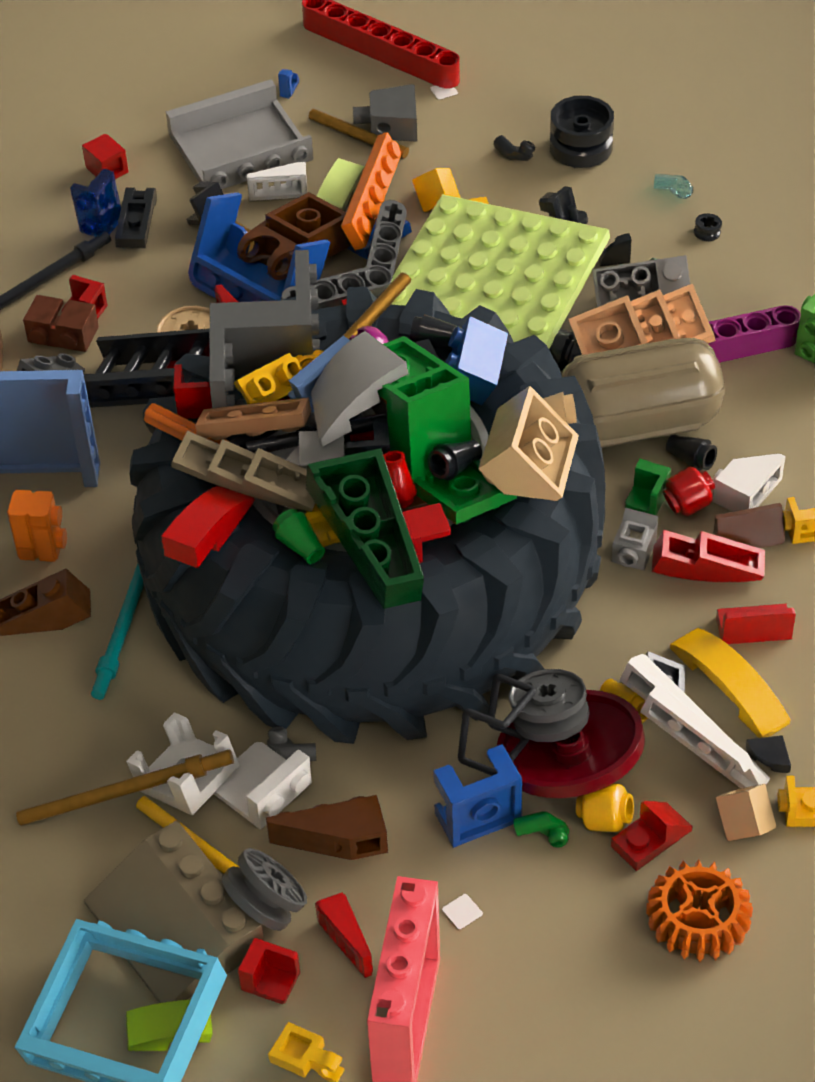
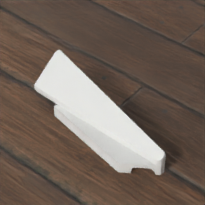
(688, 724)

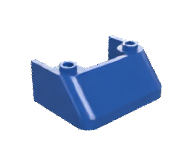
(217, 261)

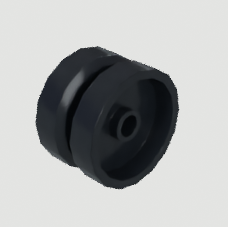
(581, 131)

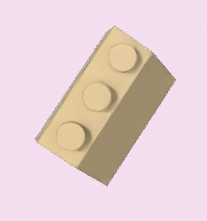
(529, 449)

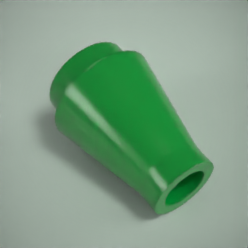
(296, 533)

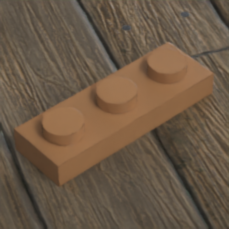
(253, 418)

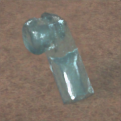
(675, 183)

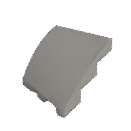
(352, 384)

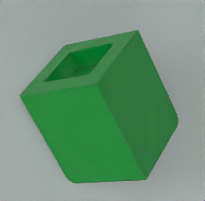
(648, 487)

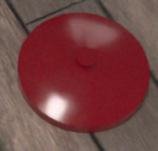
(587, 760)

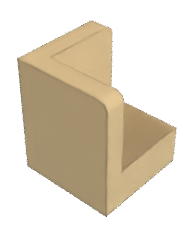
(746, 812)

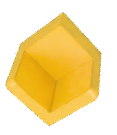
(434, 184)

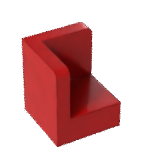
(105, 154)
(88, 292)
(190, 397)
(425, 525)
(269, 971)

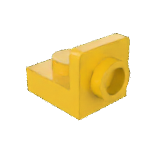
(799, 523)
(797, 804)

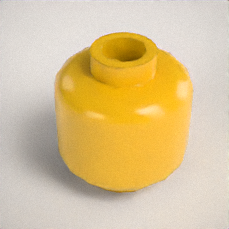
(606, 809)

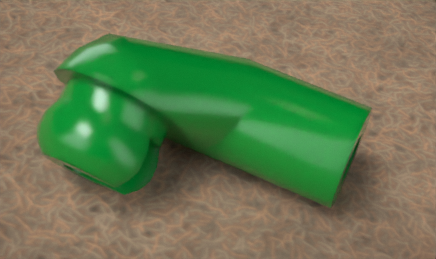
(545, 823)

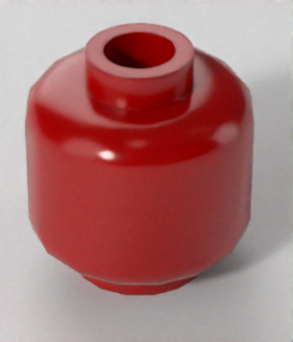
(689, 491)

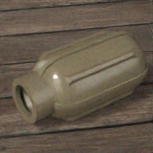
(650, 389)

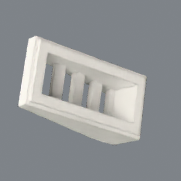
(292, 173)

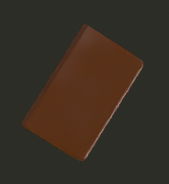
(753, 526)

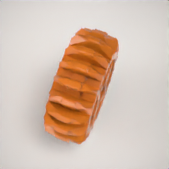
(697, 922)

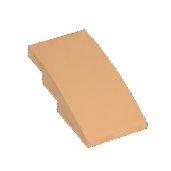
(642, 321)

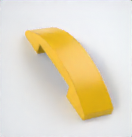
(735, 678)

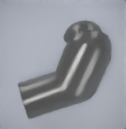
(285, 747)

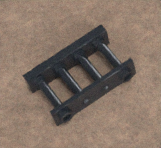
(133, 350)

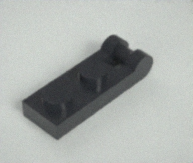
(135, 218)

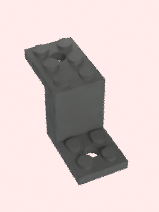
(258, 332)

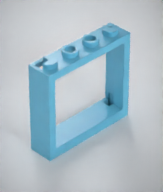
(35, 1042)

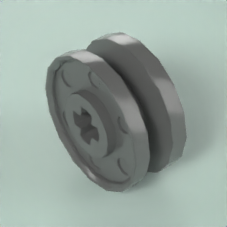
(555, 709)
(264, 889)

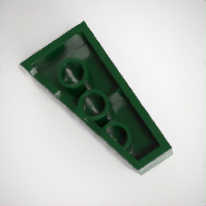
(368, 520)

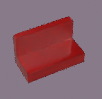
(756, 623)

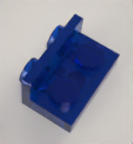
(97, 205)

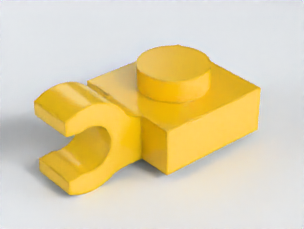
(302, 1050)

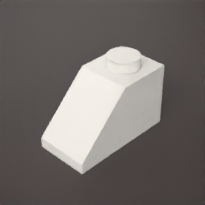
(747, 481)

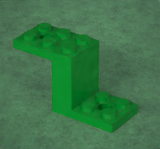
(429, 410)

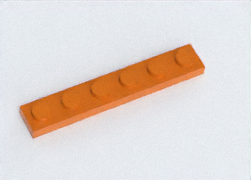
(371, 191)

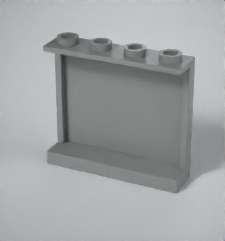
(237, 135)

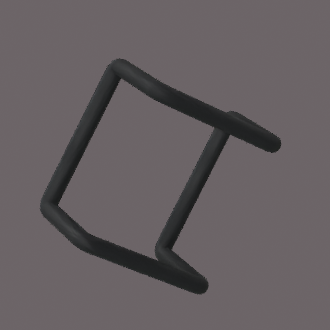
(494, 723)

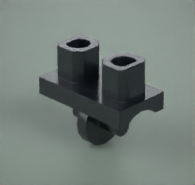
(562, 206)

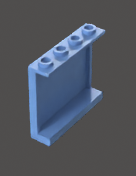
(47, 424)

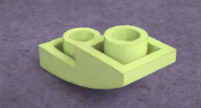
(340, 183)

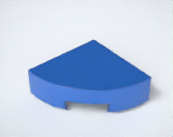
(287, 82)

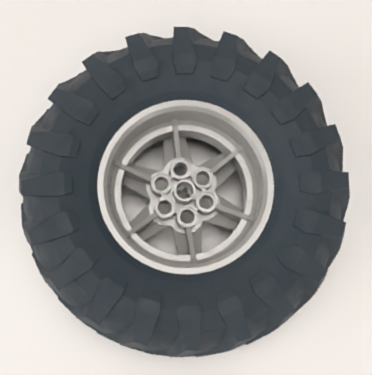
(315, 633)

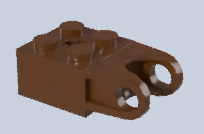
(292, 224)

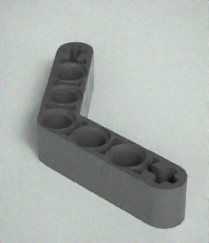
(379, 264)

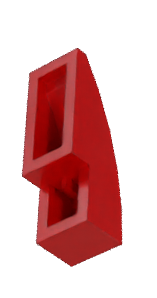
(205, 525)
(707, 558)

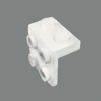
(265, 783)

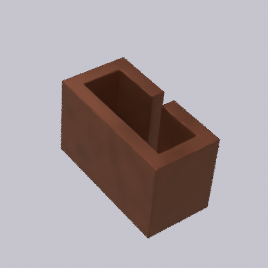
(70, 330)

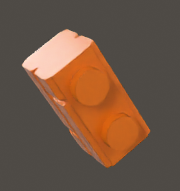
(36, 525)

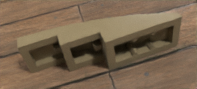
(245, 472)

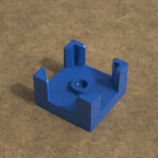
(482, 805)

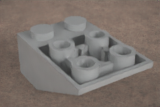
(640, 279)

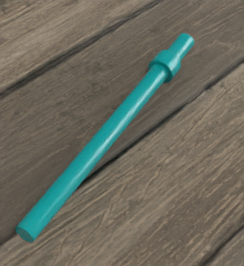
(109, 664)

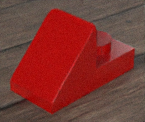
(650, 834)

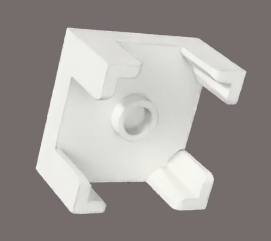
(185, 793)

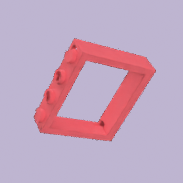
(405, 982)

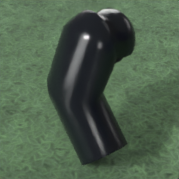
(513, 152)

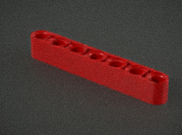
(382, 42)

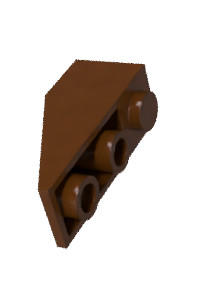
(46, 605)
(338, 830)

